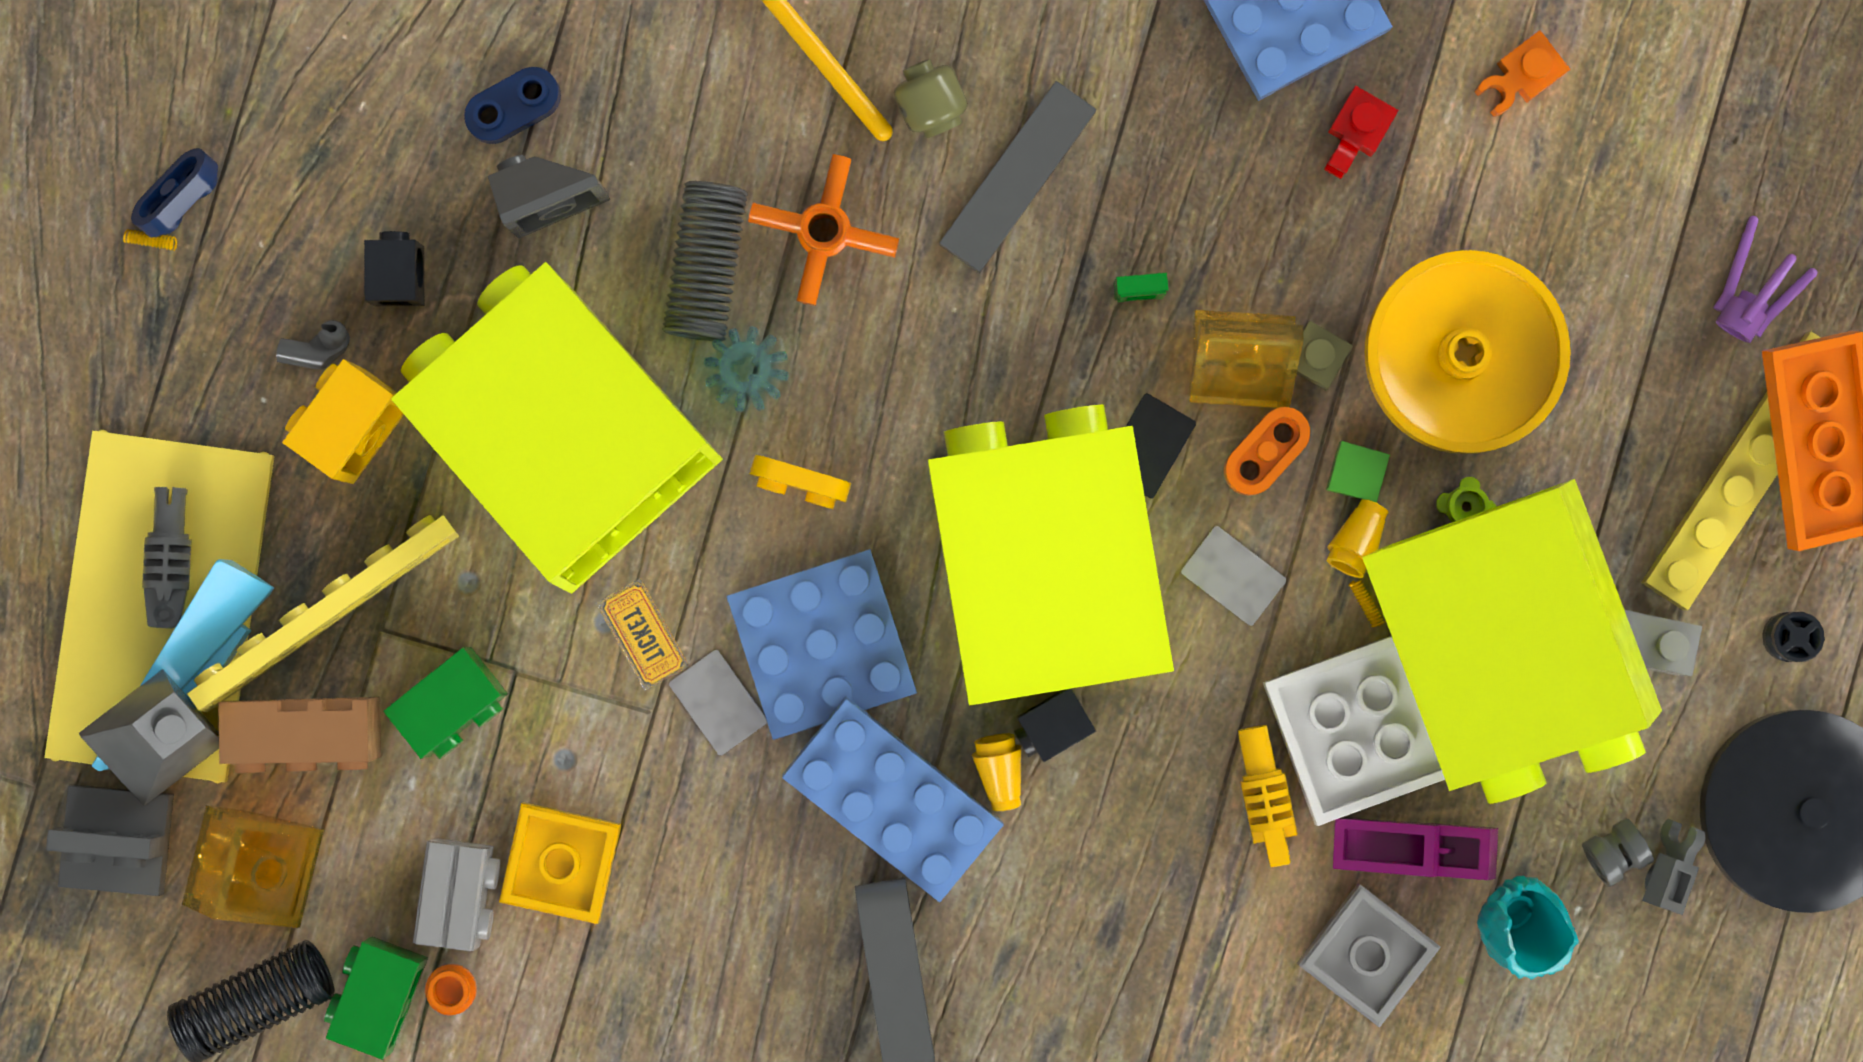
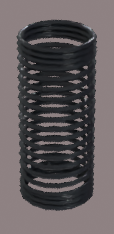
(191, 1028)

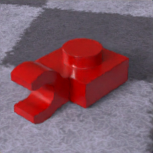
(1360, 128)

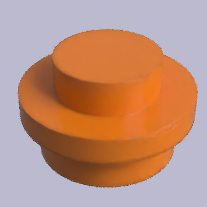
(450, 989)

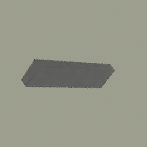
(1017, 177)

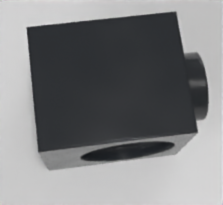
(394, 270)
(1053, 725)

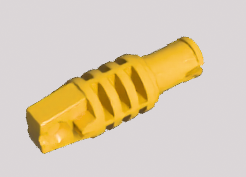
(1266, 795)

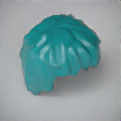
(1527, 928)

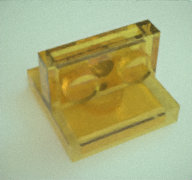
(1244, 358)

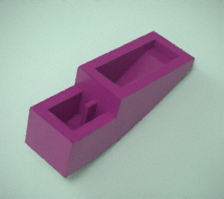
(1415, 848)

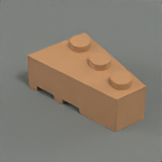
(299, 733)

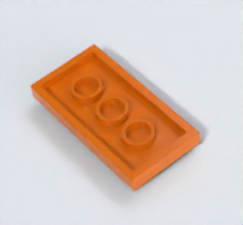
(1818, 436)

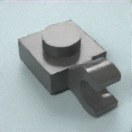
(1673, 874)

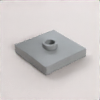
(1368, 955)

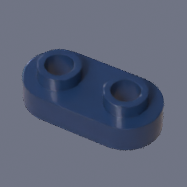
(513, 109)
(175, 192)

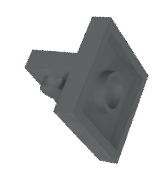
(113, 841)

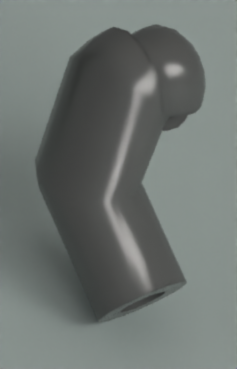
(318, 352)

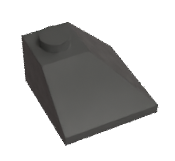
(541, 193)
(152, 737)

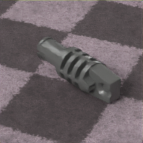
(166, 560)

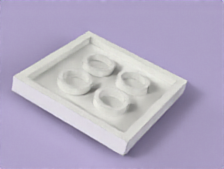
(1353, 731)

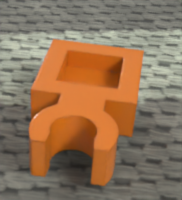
(1527, 70)

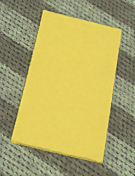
(105, 624)

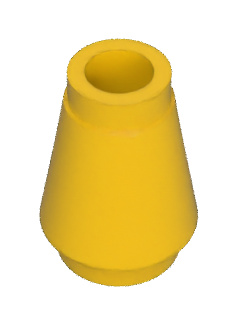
(1357, 538)
(1000, 769)

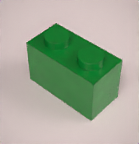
(446, 704)
(374, 997)

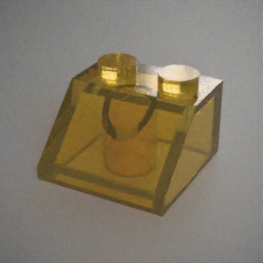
(252, 868)

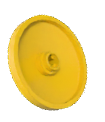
(1467, 352)

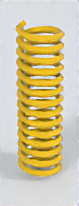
(150, 241)
(1366, 605)

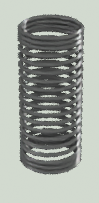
(723, 201)

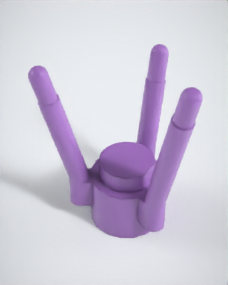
(1748, 313)

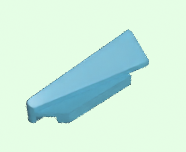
(209, 627)

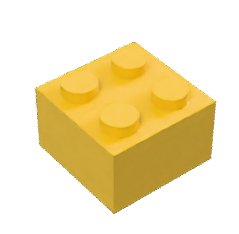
(344, 422)

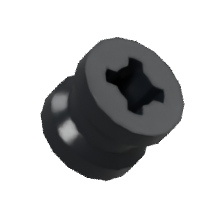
(1803, 641)

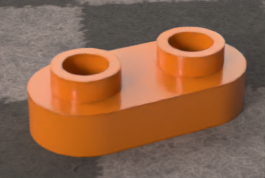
(1266, 452)

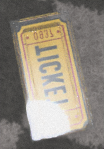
(642, 634)

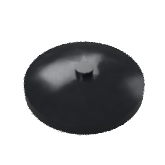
(1789, 810)

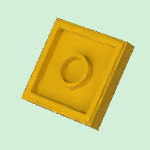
(560, 863)

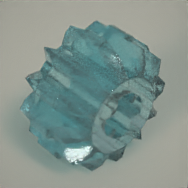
(737, 355)

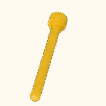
(830, 68)

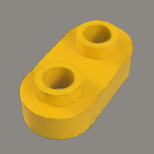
(778, 475)

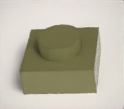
(1321, 355)

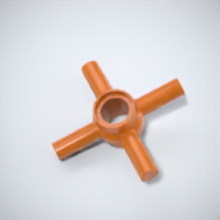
(820, 251)

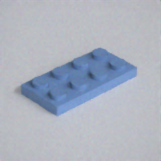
(892, 799)

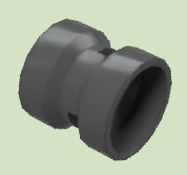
(1617, 852)

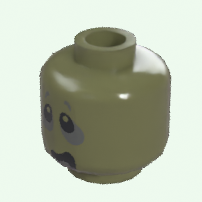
(930, 98)

